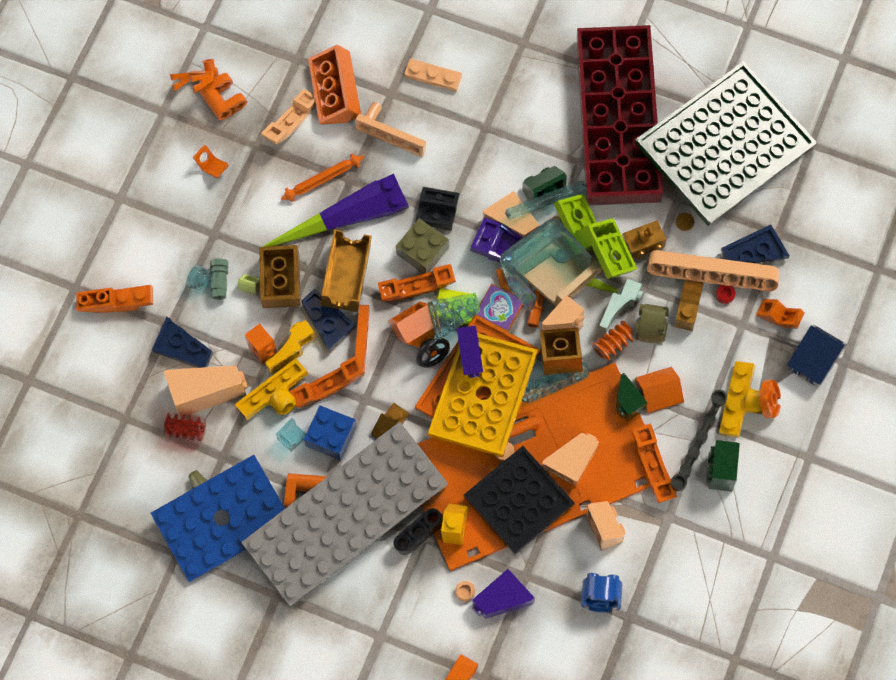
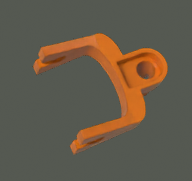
(204, 76)

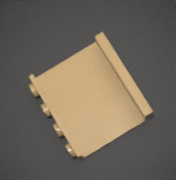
(561, 279)

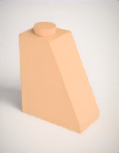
(521, 225)
(572, 459)

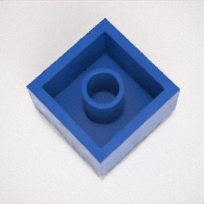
(330, 432)

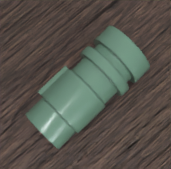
(219, 274)

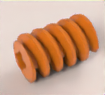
(613, 340)

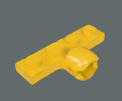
(274, 392)
(740, 399)

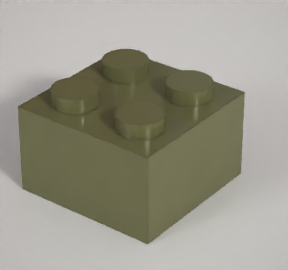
(422, 246)

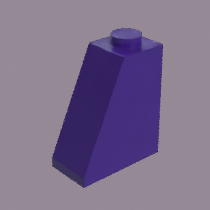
(470, 351)
(502, 596)

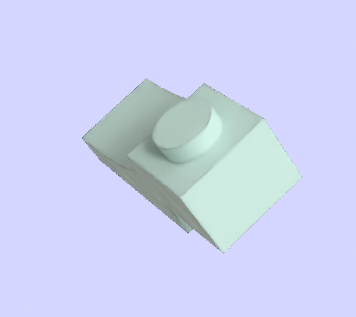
(618, 303)

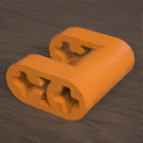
(212, 96)
(299, 483)

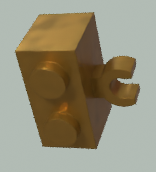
(644, 239)

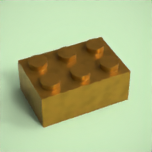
(280, 276)

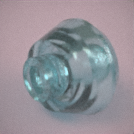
(198, 277)

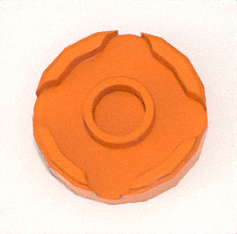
(769, 398)

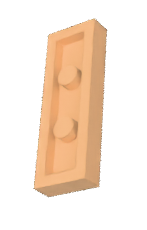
(433, 75)

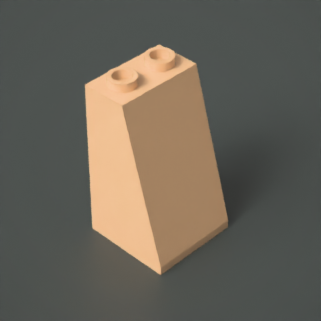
(204, 387)

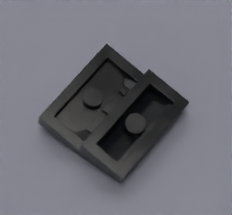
(437, 207)

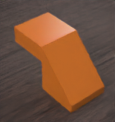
(776, 313)

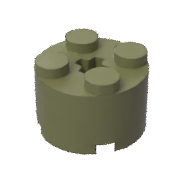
(652, 324)

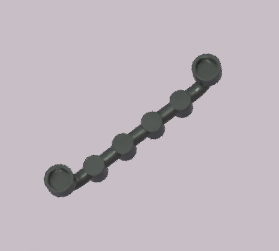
(679, 481)

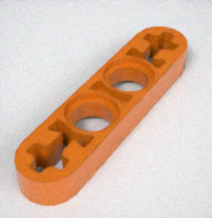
(362, 334)

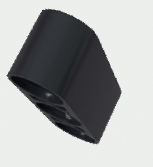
(421, 522)

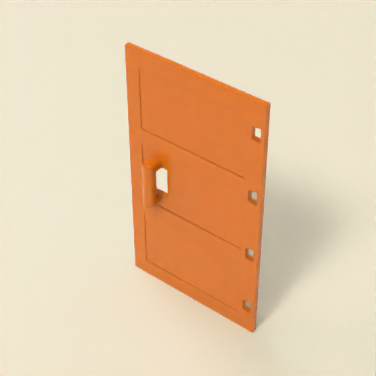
(556, 420)

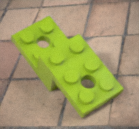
(597, 236)

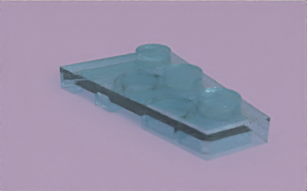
(452, 312)

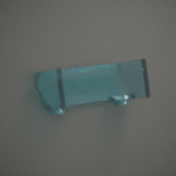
(545, 241)

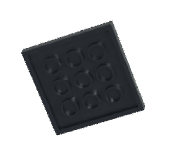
(519, 500)

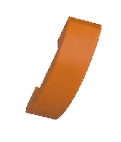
(417, 285)
(328, 384)
(653, 463)

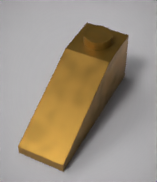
(688, 305)

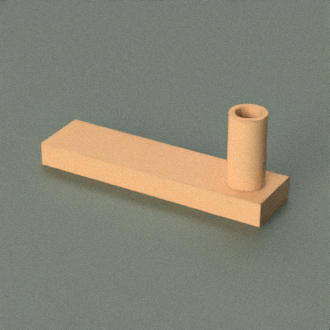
(368, 125)

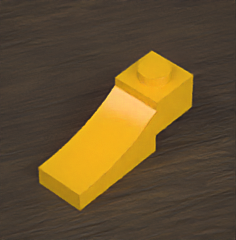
(300, 335)

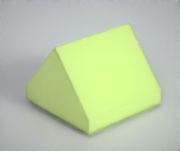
(249, 284)

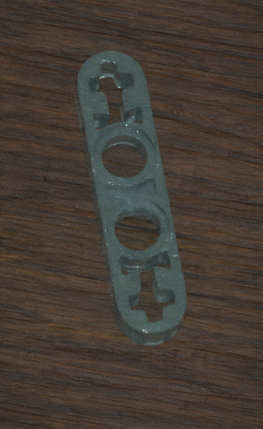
(555, 384)

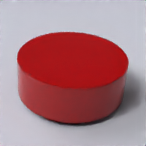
(725, 294)

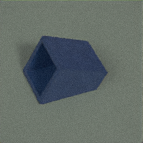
(816, 355)

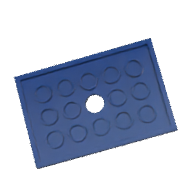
(190, 524)

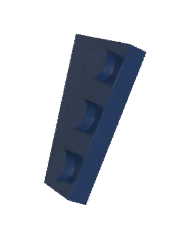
(757, 247)
(329, 322)
(181, 346)

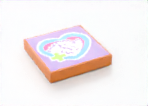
(500, 307)

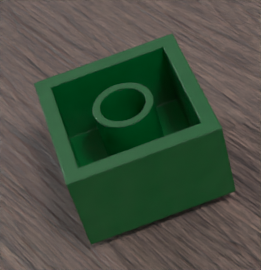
(724, 465)

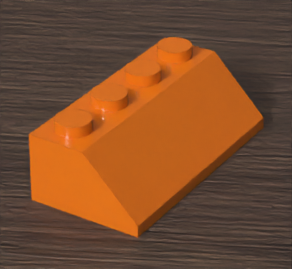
(334, 86)

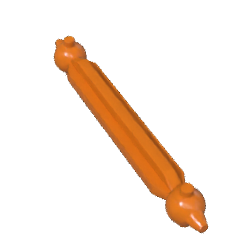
(322, 177)

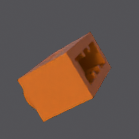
(260, 343)

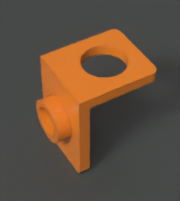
(212, 165)

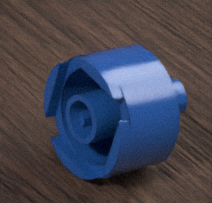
(601, 592)

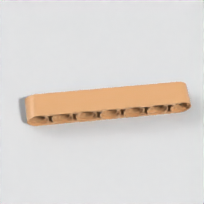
(713, 270)

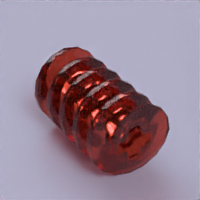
(184, 427)

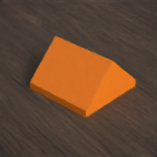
(660, 389)

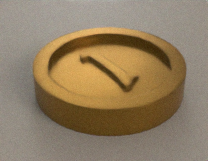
(685, 221)

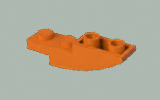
(112, 300)

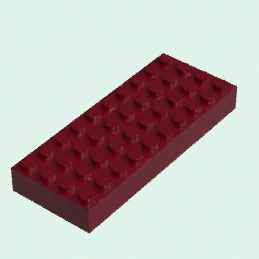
(615, 111)

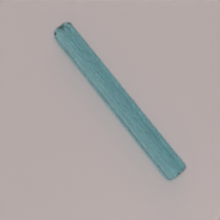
(545, 200)

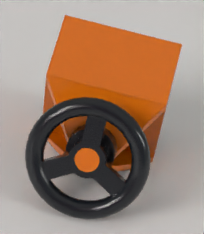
(416, 329)

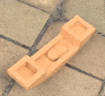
(291, 119)

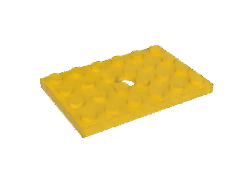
(488, 422)

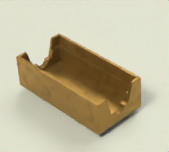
(345, 272)

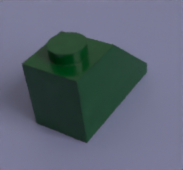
(629, 399)

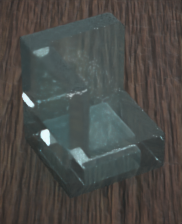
(290, 435)

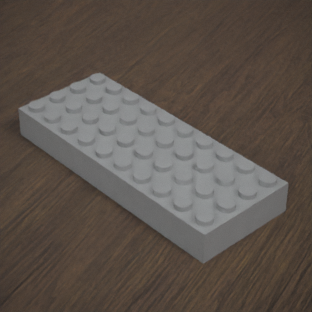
(344, 514)

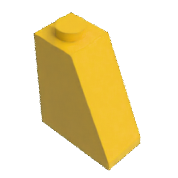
(454, 524)

